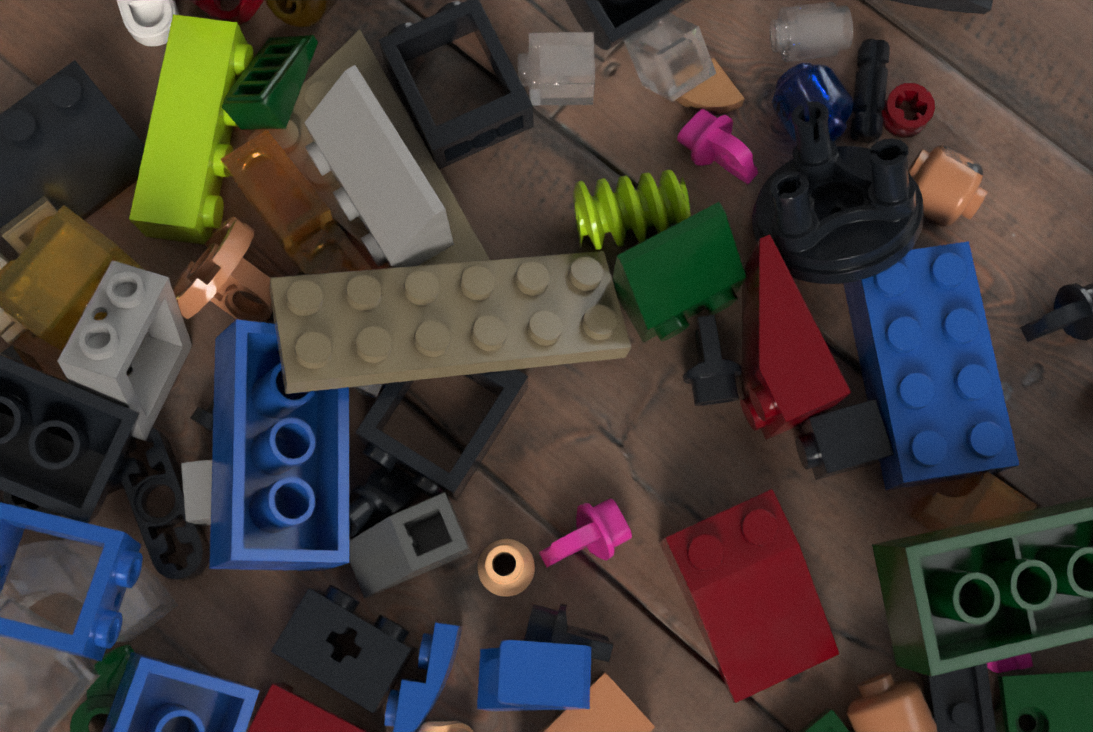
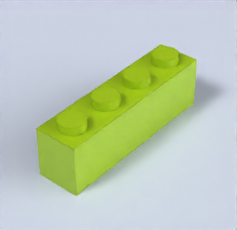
(189, 131)

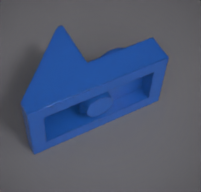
(534, 676)

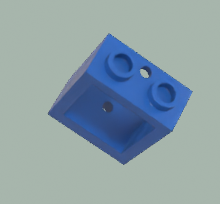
(100, 615)

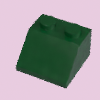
(679, 274)

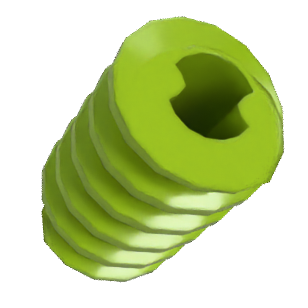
(629, 207)

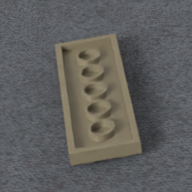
(445, 320)

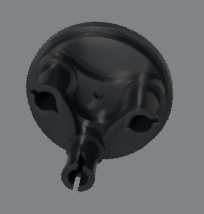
(839, 207)

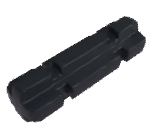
(870, 91)

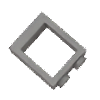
(138, 334)

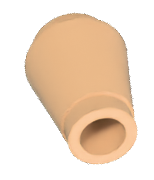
(518, 579)

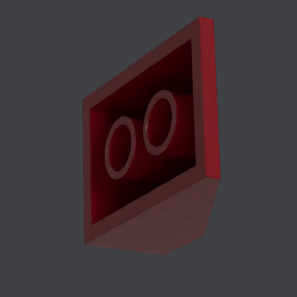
(784, 355)
(751, 595)

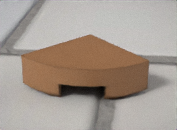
(714, 94)

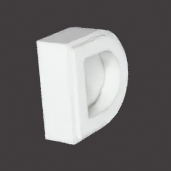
(148, 19)

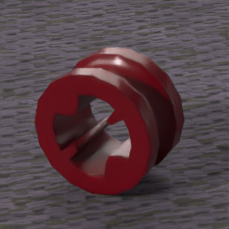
(921, 103)

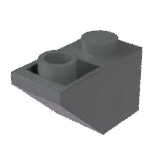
(407, 545)

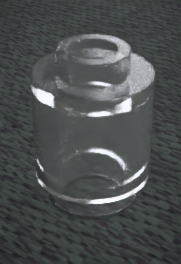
(811, 31)

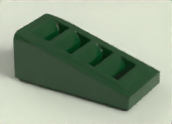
(268, 93)

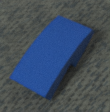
(416, 698)

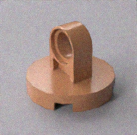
(222, 275)

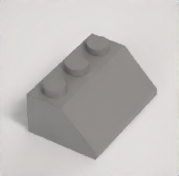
(376, 175)

